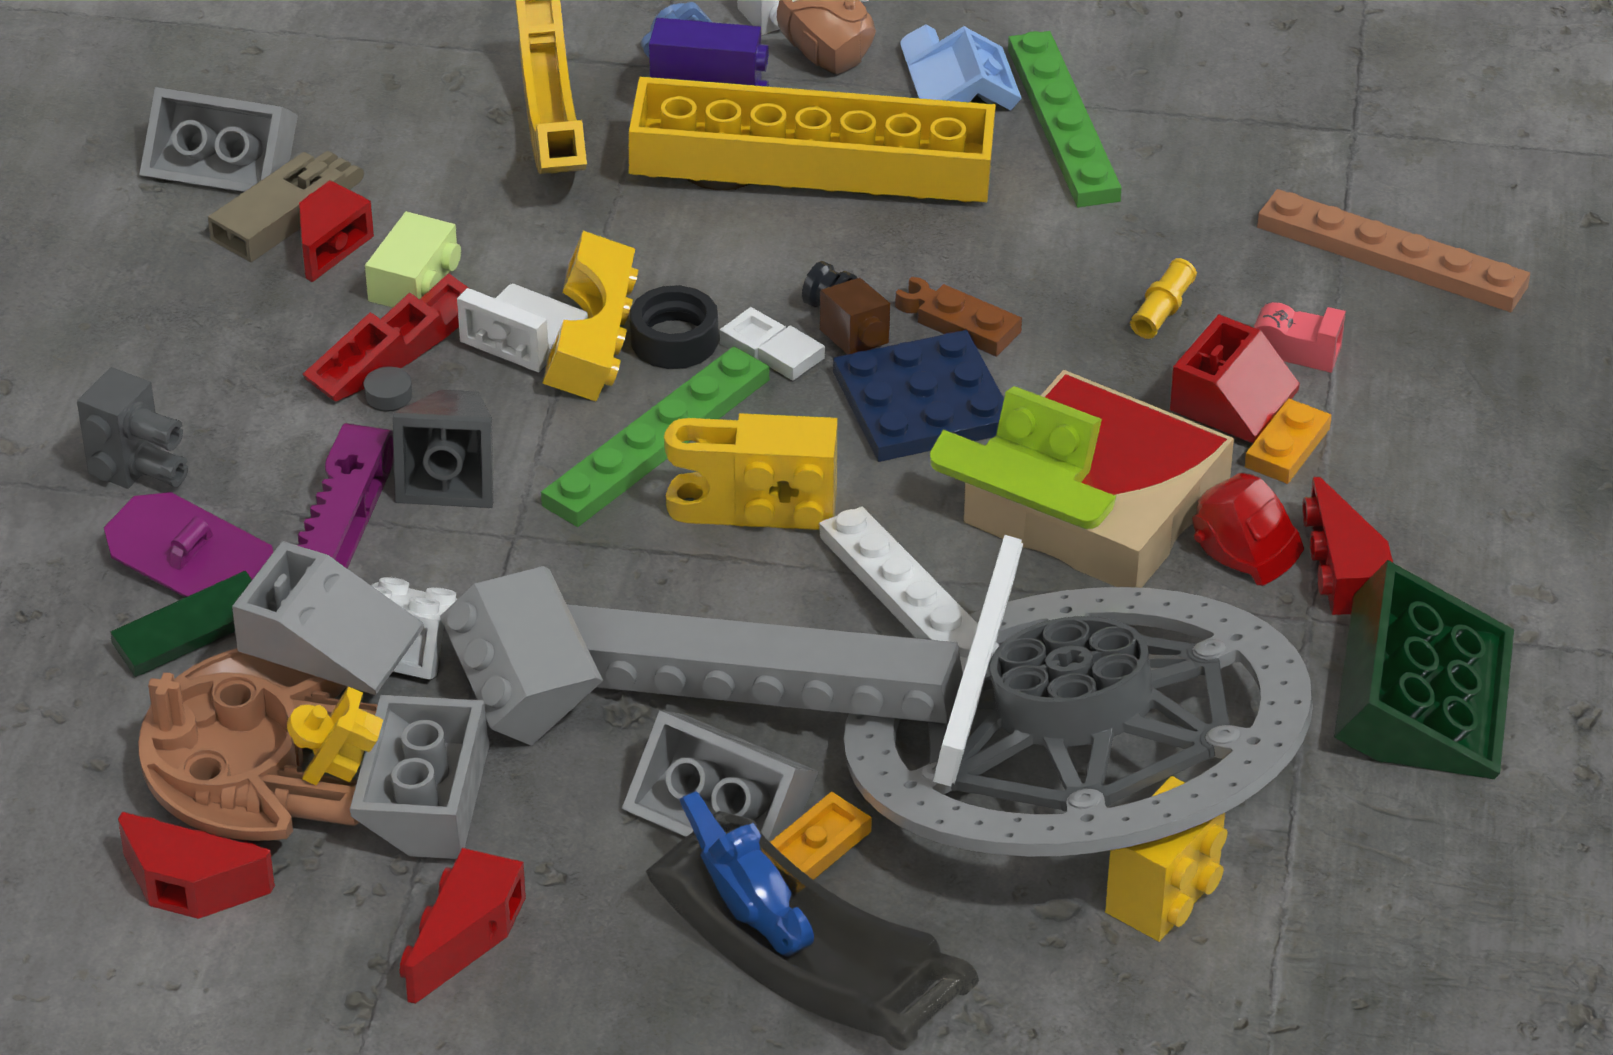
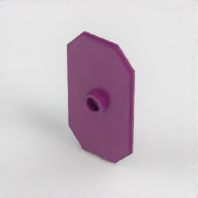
(181, 543)

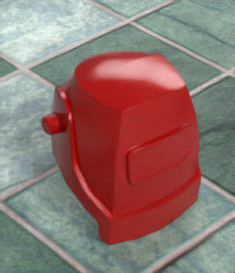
(1247, 528)

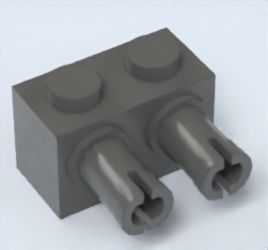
(126, 434)

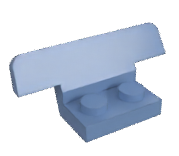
(959, 67)

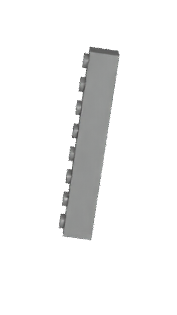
(772, 664)

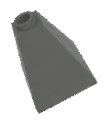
(444, 451)

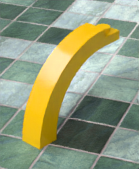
(551, 115)

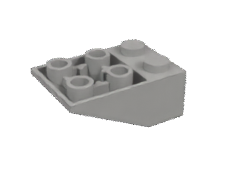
(322, 620)

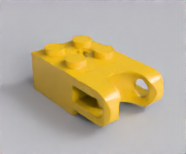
(754, 470)

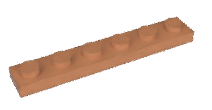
(1394, 250)

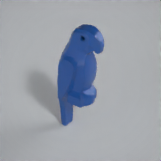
(748, 879)

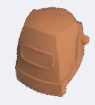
(828, 31)

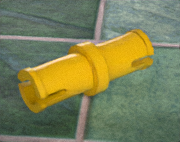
(1163, 298)

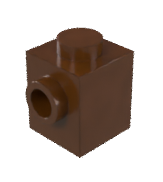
(854, 316)

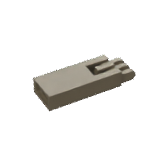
(271, 207)

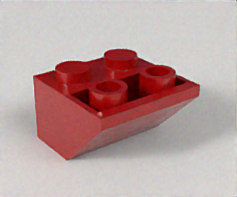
(1231, 380)

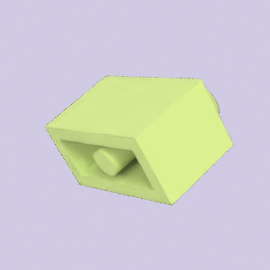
(411, 259)

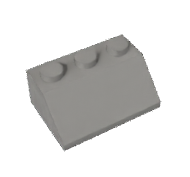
(215, 140)
(521, 652)
(723, 769)
(423, 774)

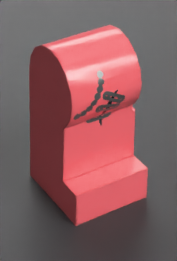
(1303, 336)

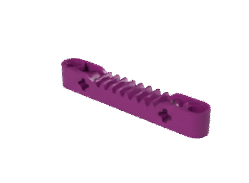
(356, 476)

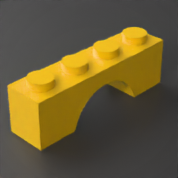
(585, 349)

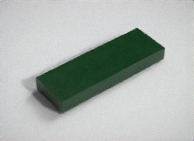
(180, 626)

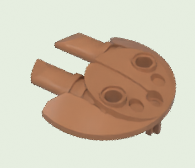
(223, 752)

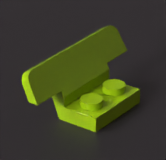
(1033, 459)

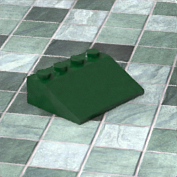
(1424, 677)

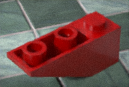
(1343, 544)
(470, 917)

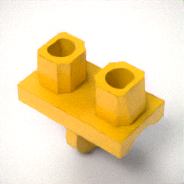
(335, 739)

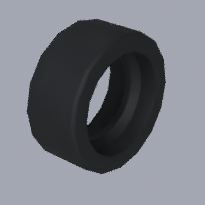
(674, 349)

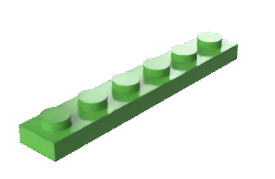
(1064, 119)
(641, 444)

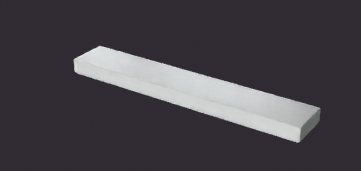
(978, 662)

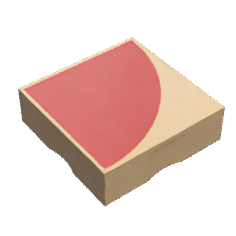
(1141, 456)

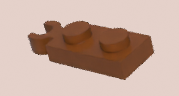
(956, 311)

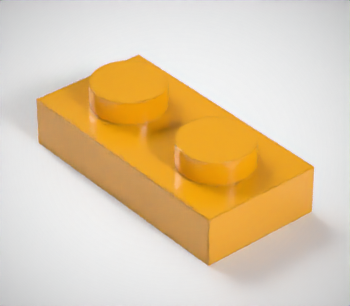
(1288, 441)
(823, 834)

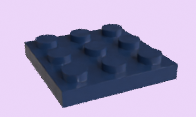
(917, 390)

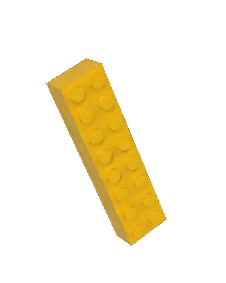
(811, 139)

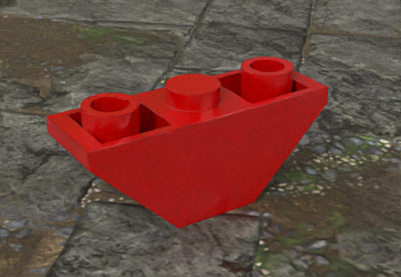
(193, 869)

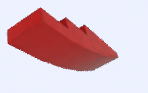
(392, 341)

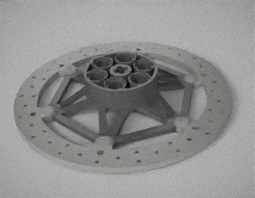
(1080, 678)

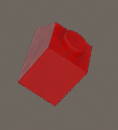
(332, 227)

